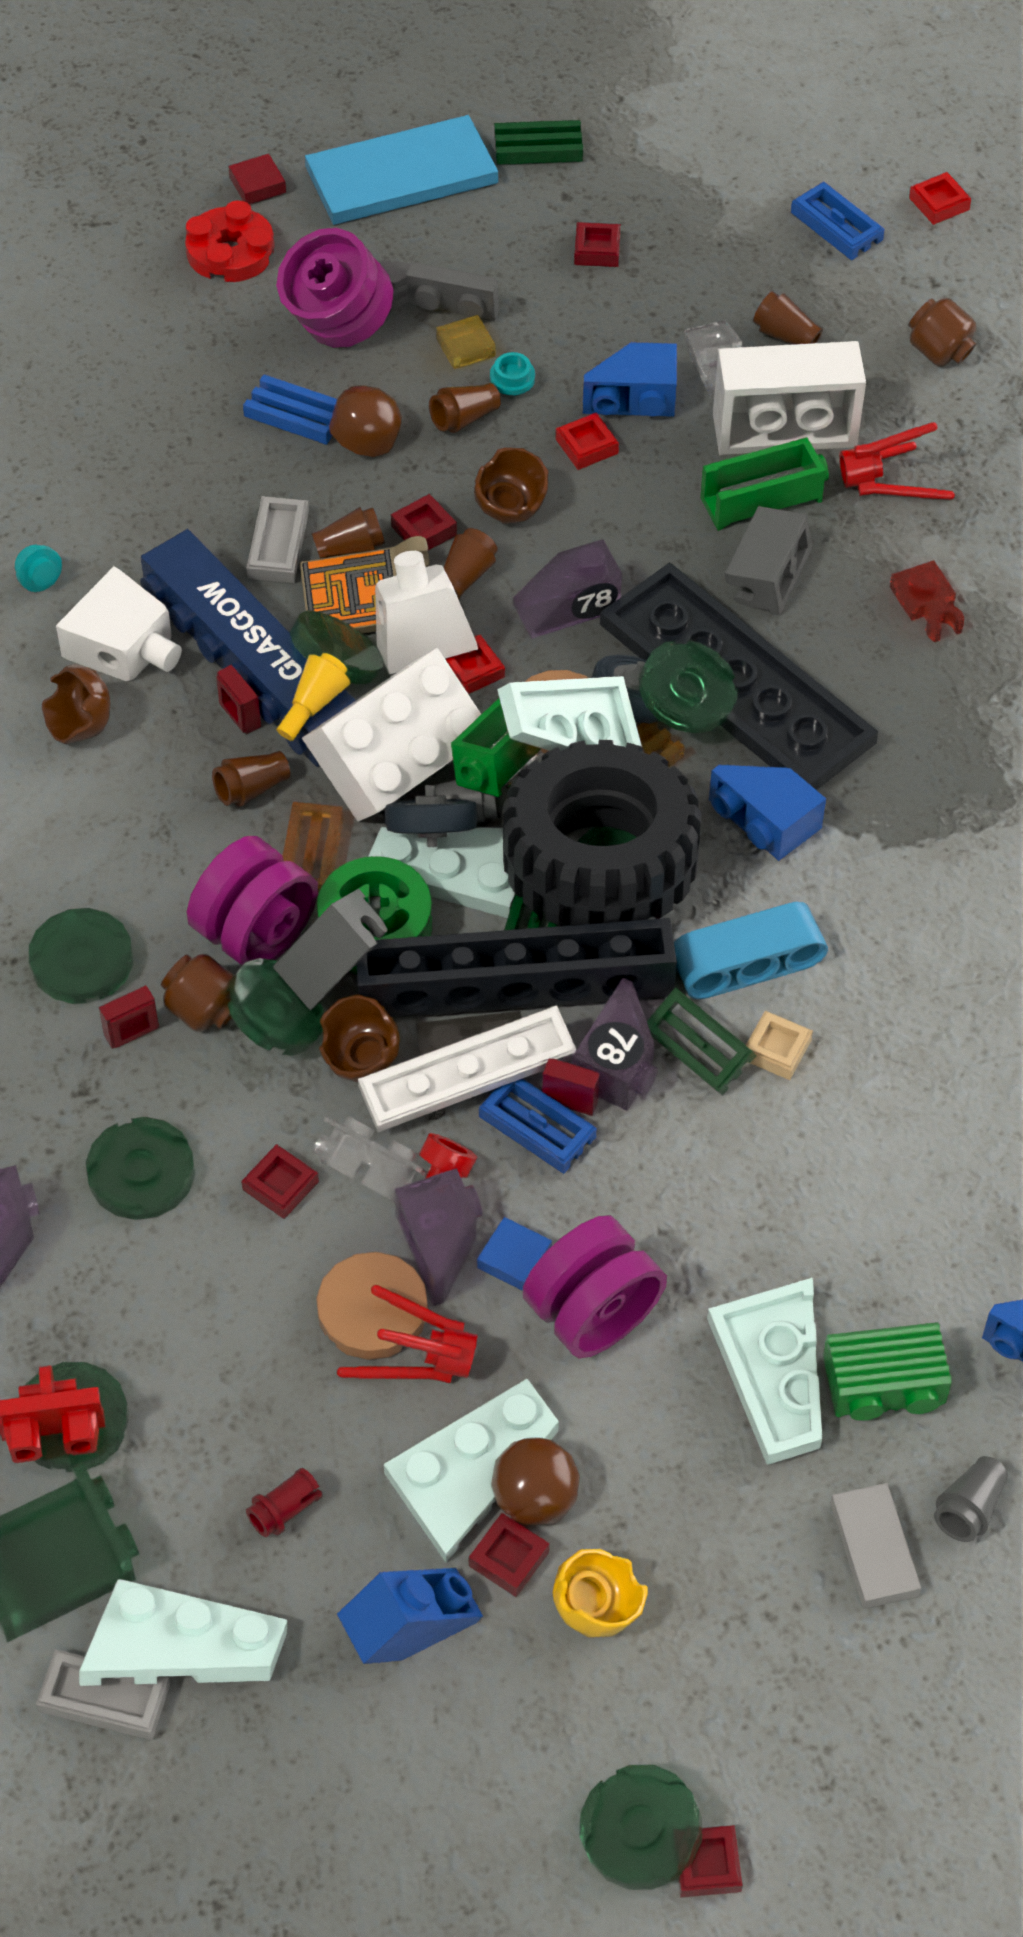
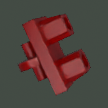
(49, 1410)

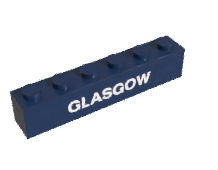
(232, 628)

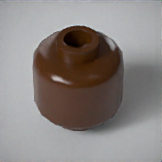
(942, 332)
(197, 992)

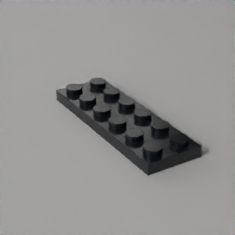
(778, 707)

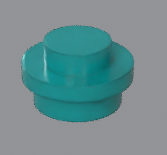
(512, 374)
(38, 567)

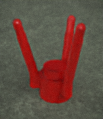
(864, 464)
(447, 1350)

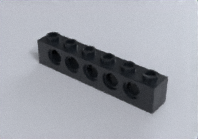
(518, 967)

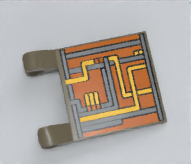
(347, 583)

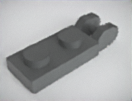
(443, 289)

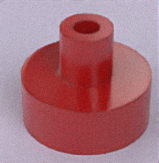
(446, 1155)

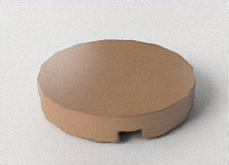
(354, 1315)

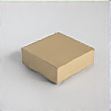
(779, 1044)

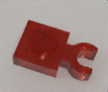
(928, 594)

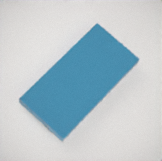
(401, 169)

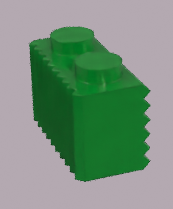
(887, 1370)

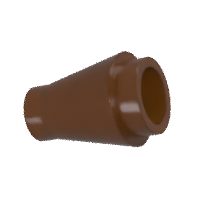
(785, 321)
(460, 406)
(350, 534)
(469, 559)
(247, 777)

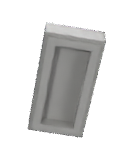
(277, 539)
(875, 1545)
(112, 1705)

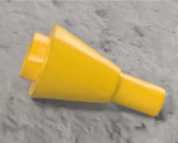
(319, 684)

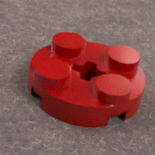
(229, 223)

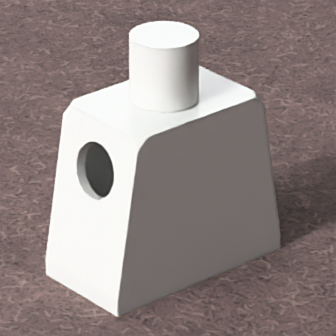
(419, 614)
(118, 629)

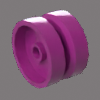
(335, 287)
(252, 901)
(594, 1286)

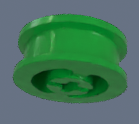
(402, 893)

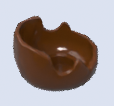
(366, 420)
(511, 485)
(78, 706)
(358, 1037)
(535, 1481)

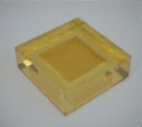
(465, 341)

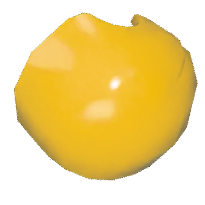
(598, 1593)

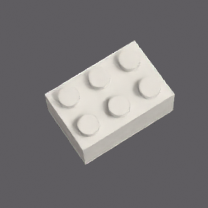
(788, 395)
(393, 735)

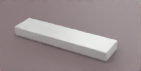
(466, 1068)

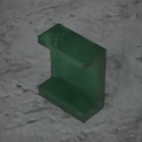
(60, 1554)

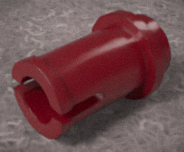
(283, 1503)

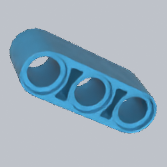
(749, 950)

